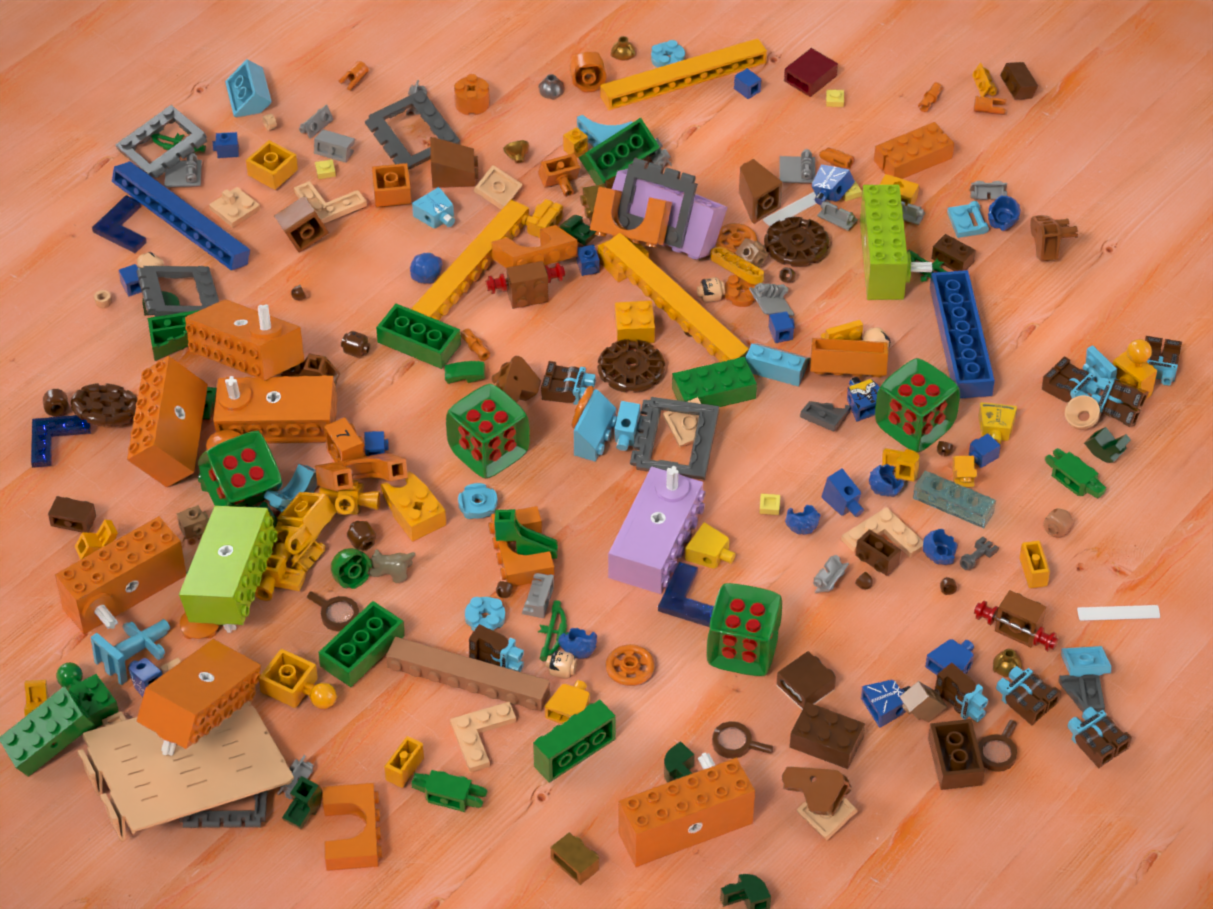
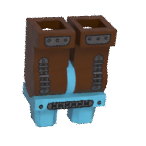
(1168, 362)
(1068, 381)
(565, 383)
(1120, 400)
(495, 649)
(961, 692)
(1028, 694)
(1098, 736)

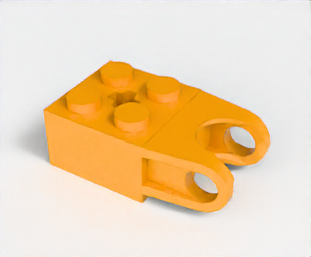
(414, 507)
(303, 520)

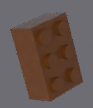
(827, 735)
(956, 754)

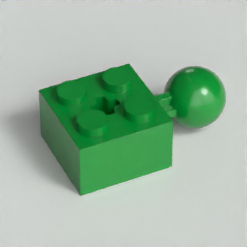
(91, 693)

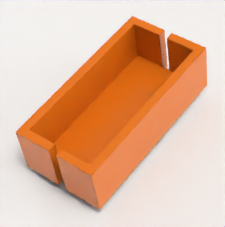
(914, 151)
(849, 357)

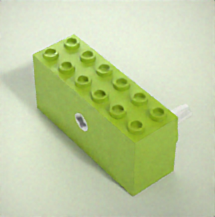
(884, 244)
(228, 566)

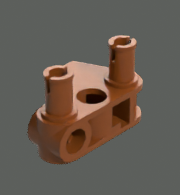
(1048, 235)
(313, 366)
(517, 379)
(824, 793)

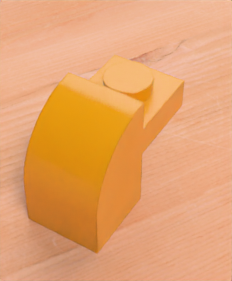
(905, 463)
(964, 470)
(91, 542)
(35, 694)

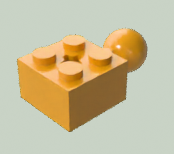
(1133, 366)
(291, 678)

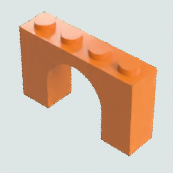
(651, 230)
(555, 247)
(340, 474)
(521, 568)
(362, 849)

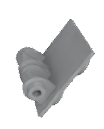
(798, 169)
(184, 173)
(771, 298)

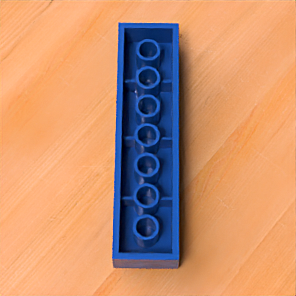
(962, 333)

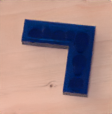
(111, 226)
(45, 428)
(675, 601)

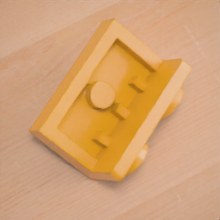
(847, 331)

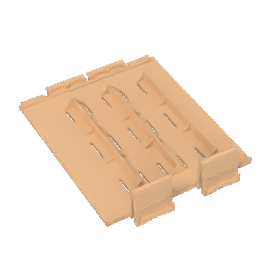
(157, 788)

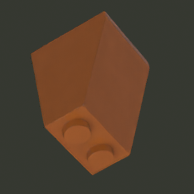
(452, 164)
(759, 190)
(301, 224)

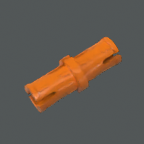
(930, 97)
(475, 344)

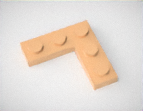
(334, 208)
(889, 524)
(470, 725)

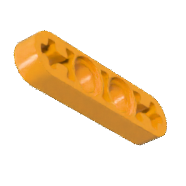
(737, 265)

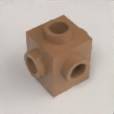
(752, 252)
(192, 521)

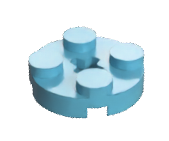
(671, 48)
(479, 491)
(488, 605)

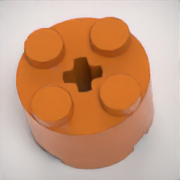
(587, 71)
(471, 95)

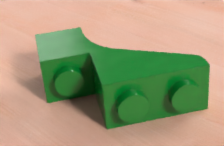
(527, 541)

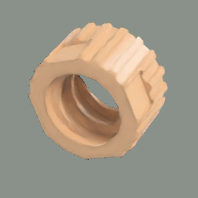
(269, 122)
(102, 294)

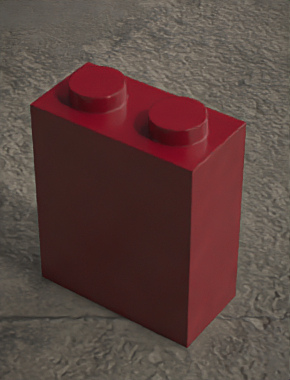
(810, 72)

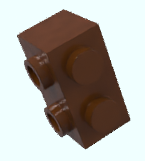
(1019, 80)
(953, 253)
(72, 514)
(878, 552)

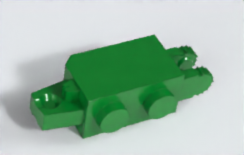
(1075, 474)
(449, 790)

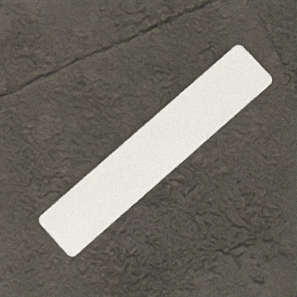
(791, 210)
(1118, 612)

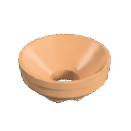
(1080, 405)

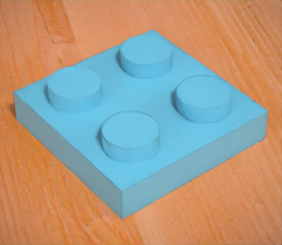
(1085, 661)

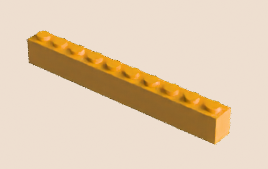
(683, 74)
(471, 262)
(673, 299)

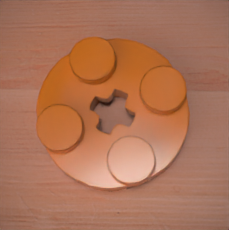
(733, 292)

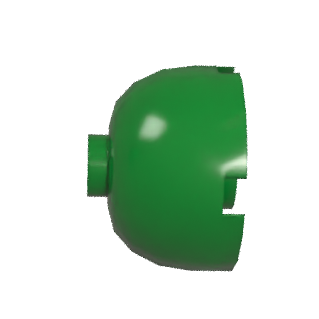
(350, 568)

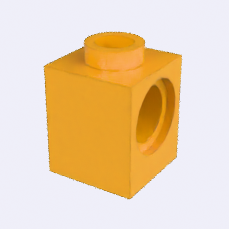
(575, 142)

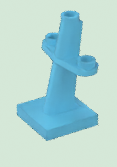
(115, 656)

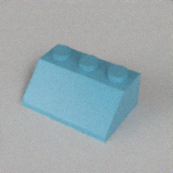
(248, 89)
(777, 364)
(594, 427)

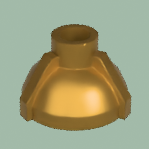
(623, 49)
(517, 150)
(1003, 664)

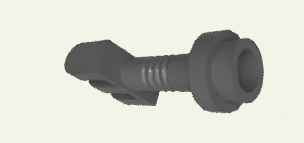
(968, 561)

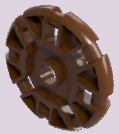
(792, 251)
(649, 365)
(103, 405)

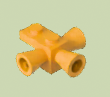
(349, 500)
(278, 575)

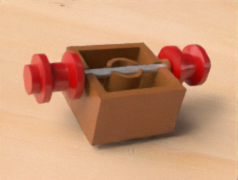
(526, 283)
(1019, 620)

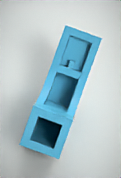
(302, 481)

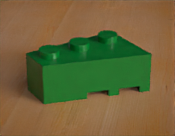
(168, 333)

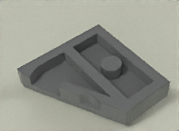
(824, 414)
(1084, 691)

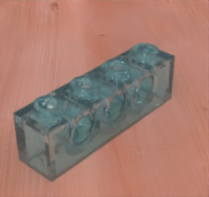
(954, 499)

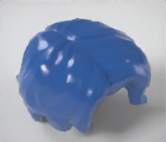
(1004, 213)
(425, 268)
(884, 482)
(803, 522)
(940, 547)
(578, 643)

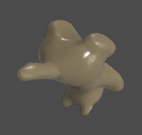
(393, 564)

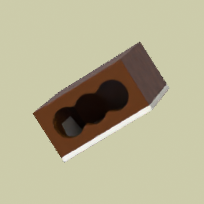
(806, 680)

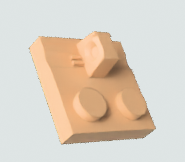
(497, 187)
(234, 207)
(682, 425)
(825, 824)

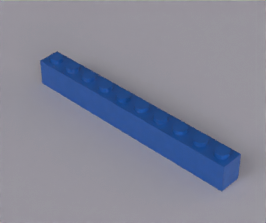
(181, 215)

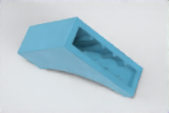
(597, 132)

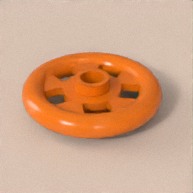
(734, 238)
(581, 405)
(629, 659)

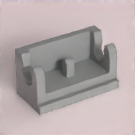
(333, 145)
(539, 595)

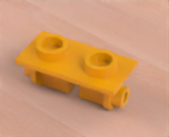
(983, 81)
(312, 550)

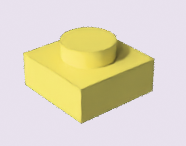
(834, 98)
(325, 169)
(853, 192)
(769, 504)

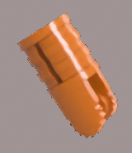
(355, 74)
(985, 104)
(837, 158)

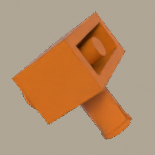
(560, 171)

